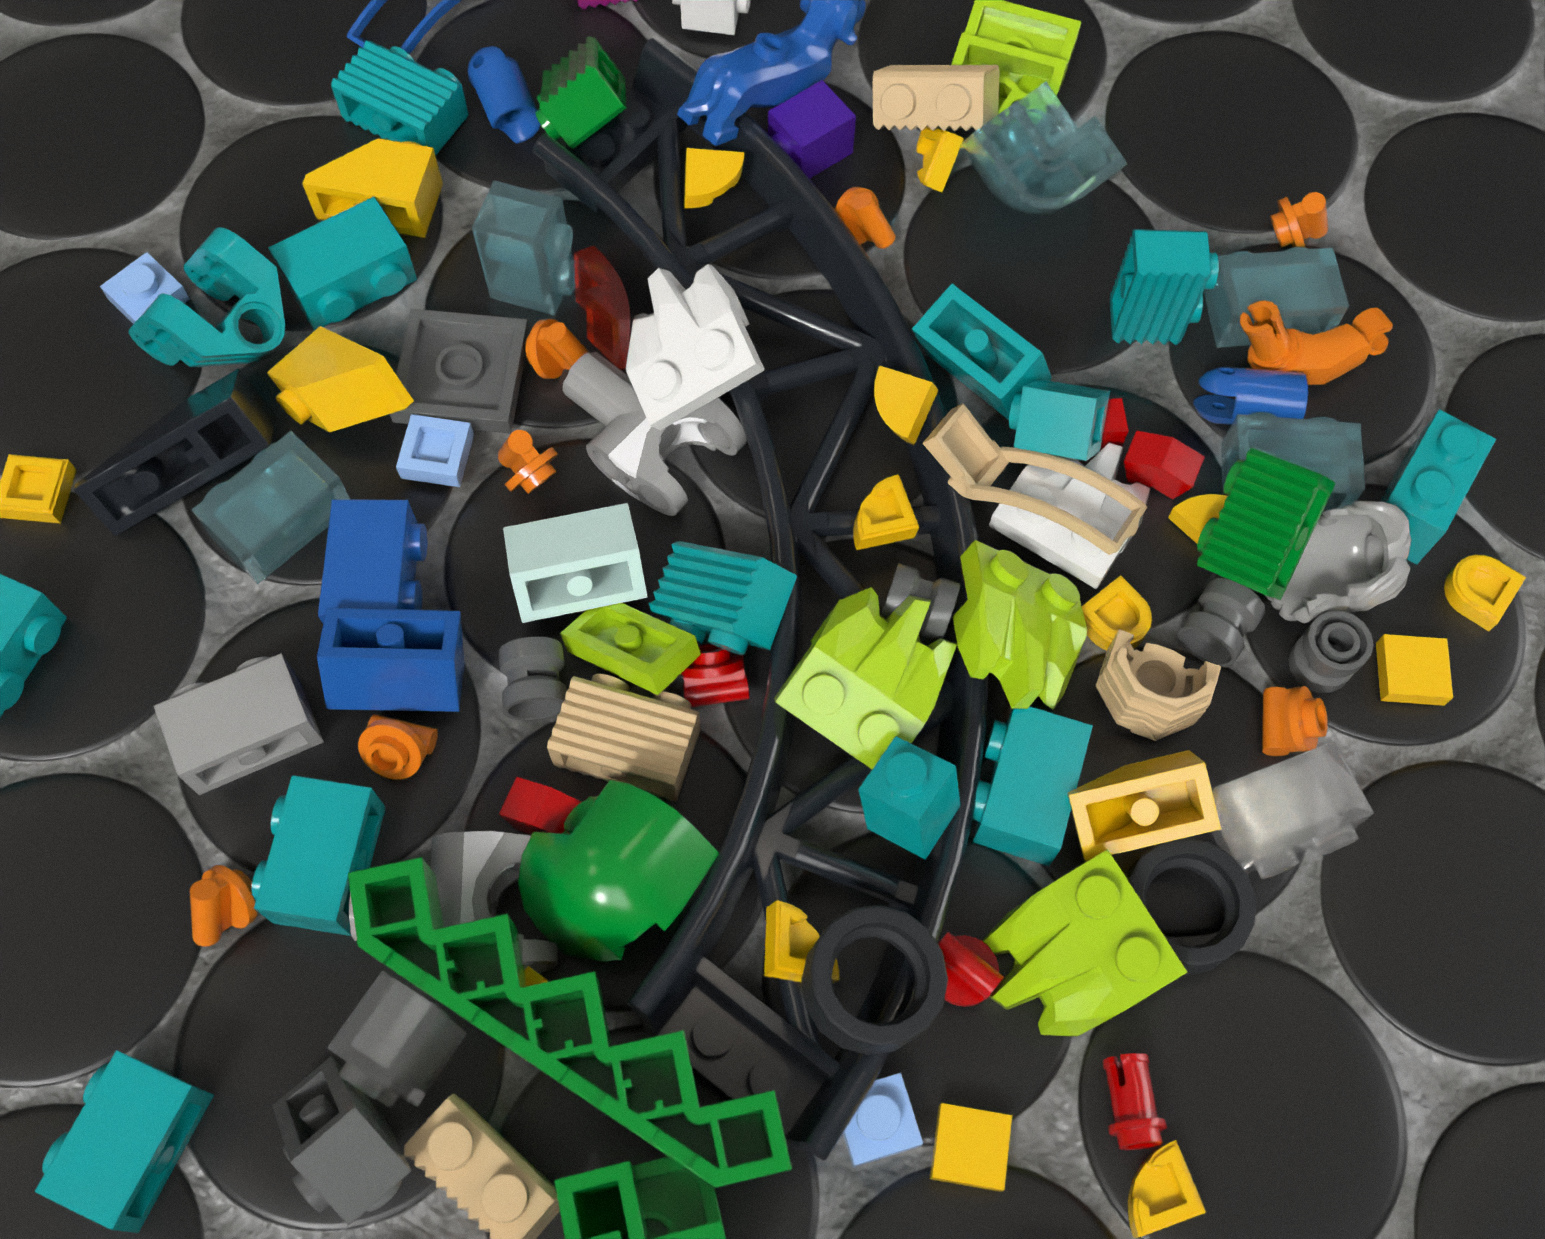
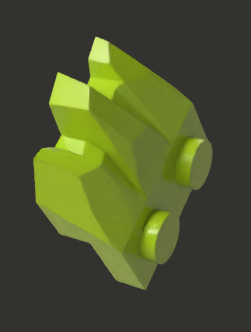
(1023, 43)
(1019, 626)
(868, 676)
(1082, 950)

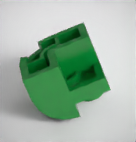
(612, 872)
(639, 1203)

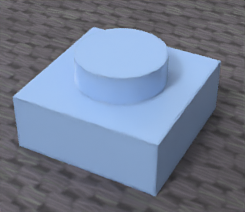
(139, 286)
(435, 450)
(882, 1123)

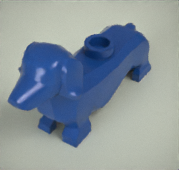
(769, 68)

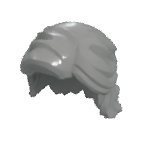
(1349, 562)

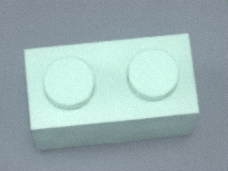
(574, 562)

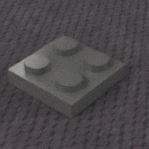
(463, 368)

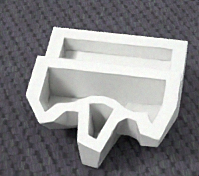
(689, 346)
(1083, 501)

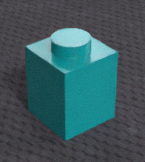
(1059, 419)
(910, 797)

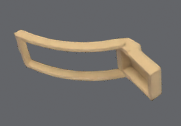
(977, 461)

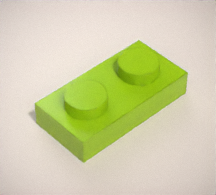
(631, 645)

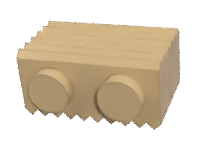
(935, 96)
(625, 735)
(483, 1172)

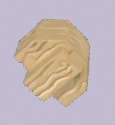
(1153, 689)

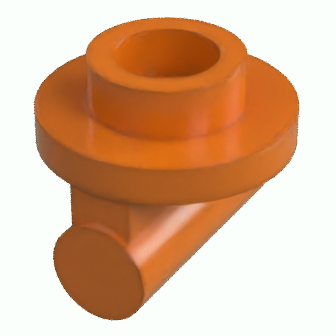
(864, 218)
(1300, 220)
(552, 348)
(528, 465)
(1292, 720)
(395, 746)
(220, 902)

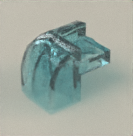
(1039, 157)

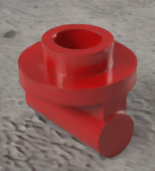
(715, 677)
(970, 970)

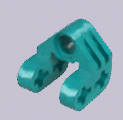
(220, 268)

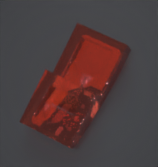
(606, 302)

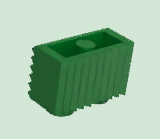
(581, 94)
(1264, 522)

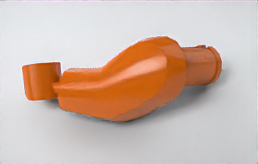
(1318, 356)

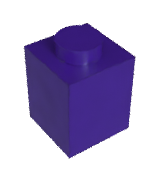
(813, 128)

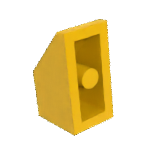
(398, 175)
(336, 382)
(1144, 805)

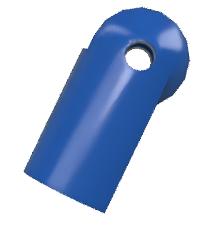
(503, 93)
(1255, 391)

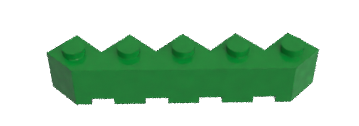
(561, 1028)

